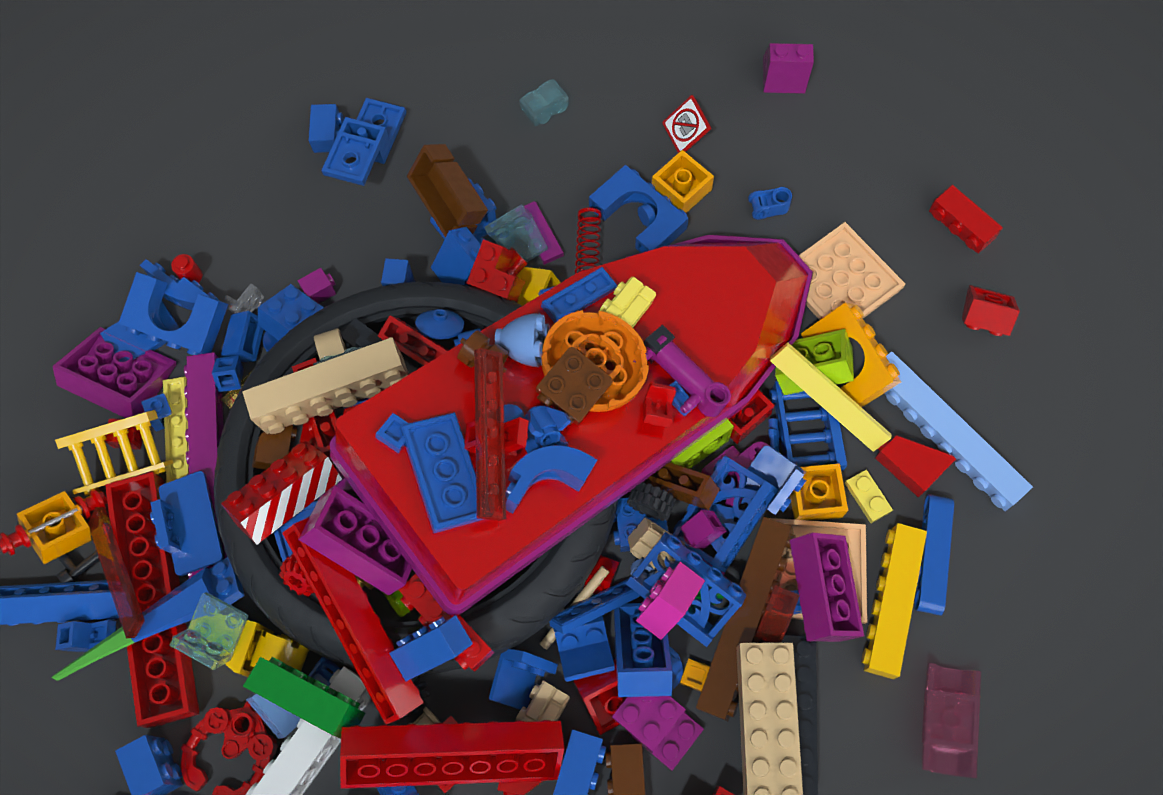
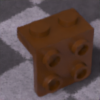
(573, 385)

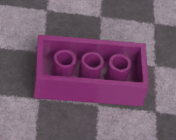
(354, 539)
(826, 587)

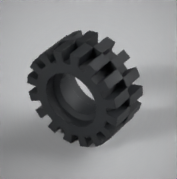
(651, 501)

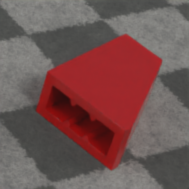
(913, 463)

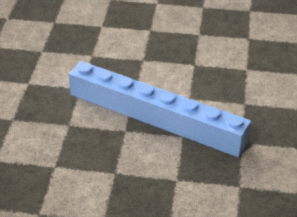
(955, 437)

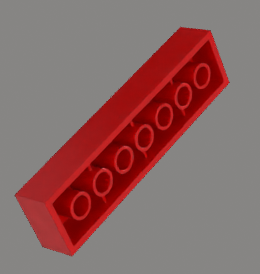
(450, 753)

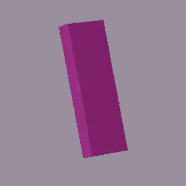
(554, 250)

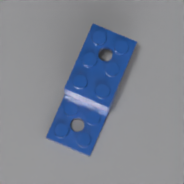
(364, 141)

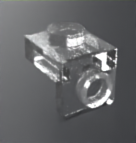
(248, 301)

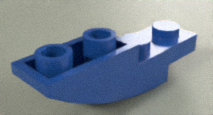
(177, 291)

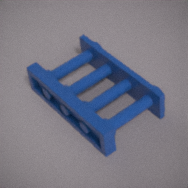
(830, 435)

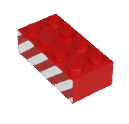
(281, 491)

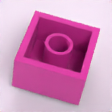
(669, 599)

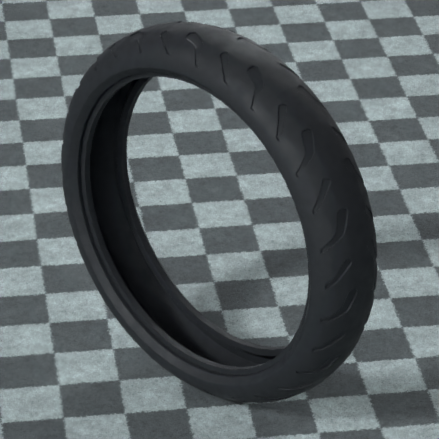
(499, 621)

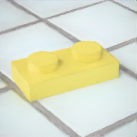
(868, 496)

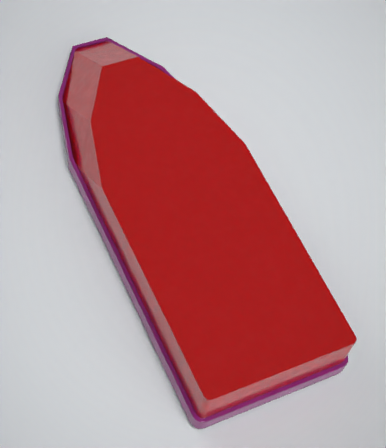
(729, 313)

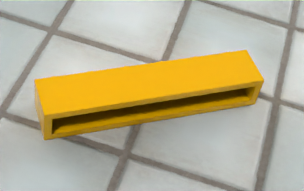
(894, 602)

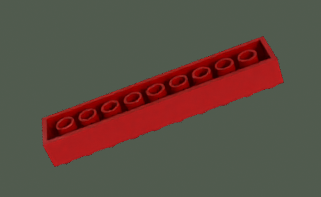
(159, 673)

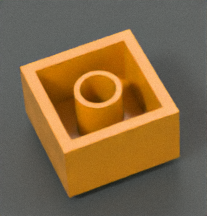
(683, 181)
(821, 494)

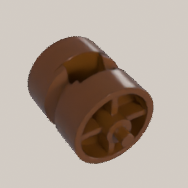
(476, 341)

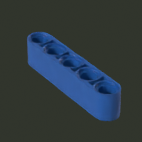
(934, 567)

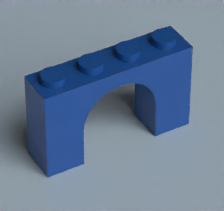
(629, 187)
(142, 315)

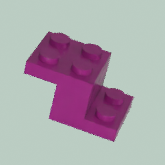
(659, 726)

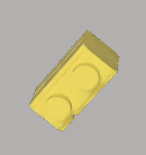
(630, 301)

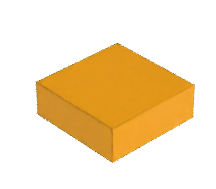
(694, 675)

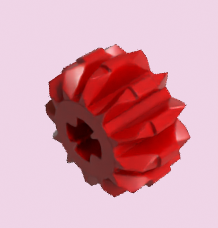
(294, 577)

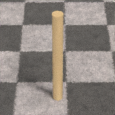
(584, 594)

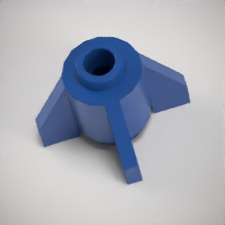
(545, 427)

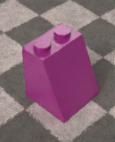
(787, 67)

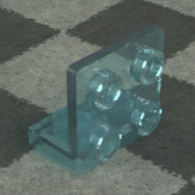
(518, 231)
(211, 632)

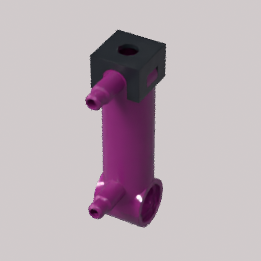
(688, 374)

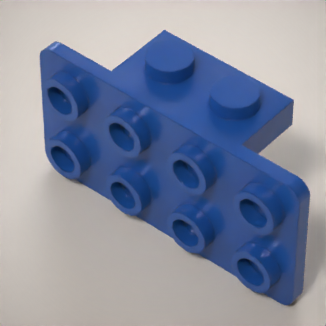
(187, 524)

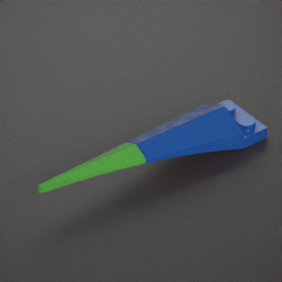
(168, 612)

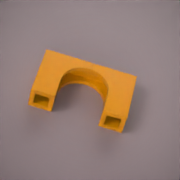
(877, 373)

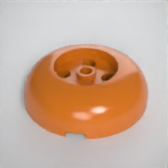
(609, 341)

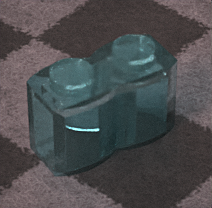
(544, 102)

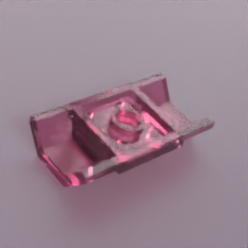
(951, 721)

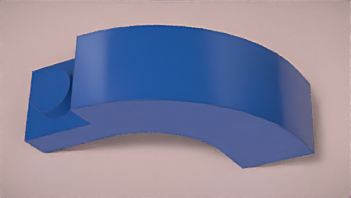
(549, 462)

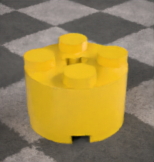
(281, 648)

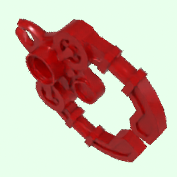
(221, 720)

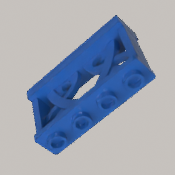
(757, 504)
(693, 621)

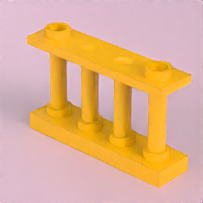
(119, 429)

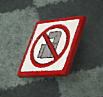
(686, 125)

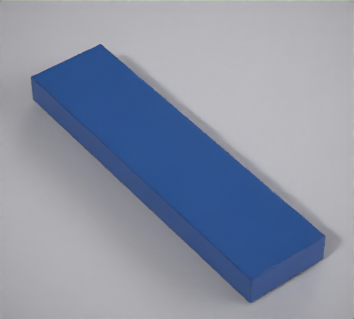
(593, 607)

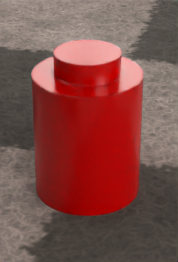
(185, 266)

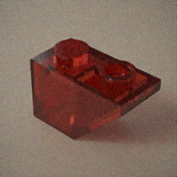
(777, 615)

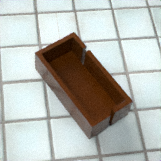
(446, 190)

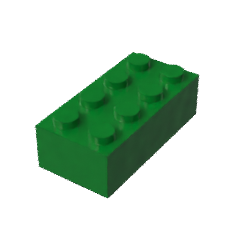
(304, 696)

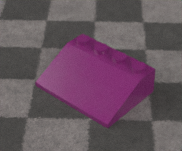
(99, 377)

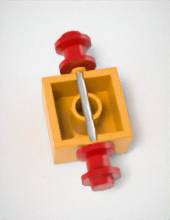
(53, 526)

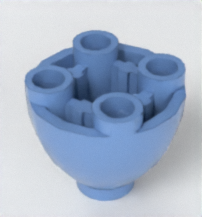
(524, 338)

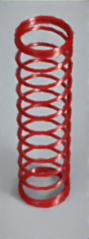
(587, 219)

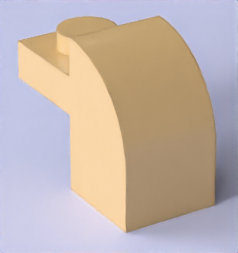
(329, 343)

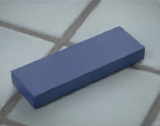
(579, 295)

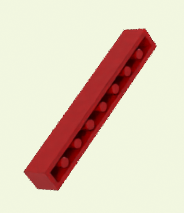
(356, 628)

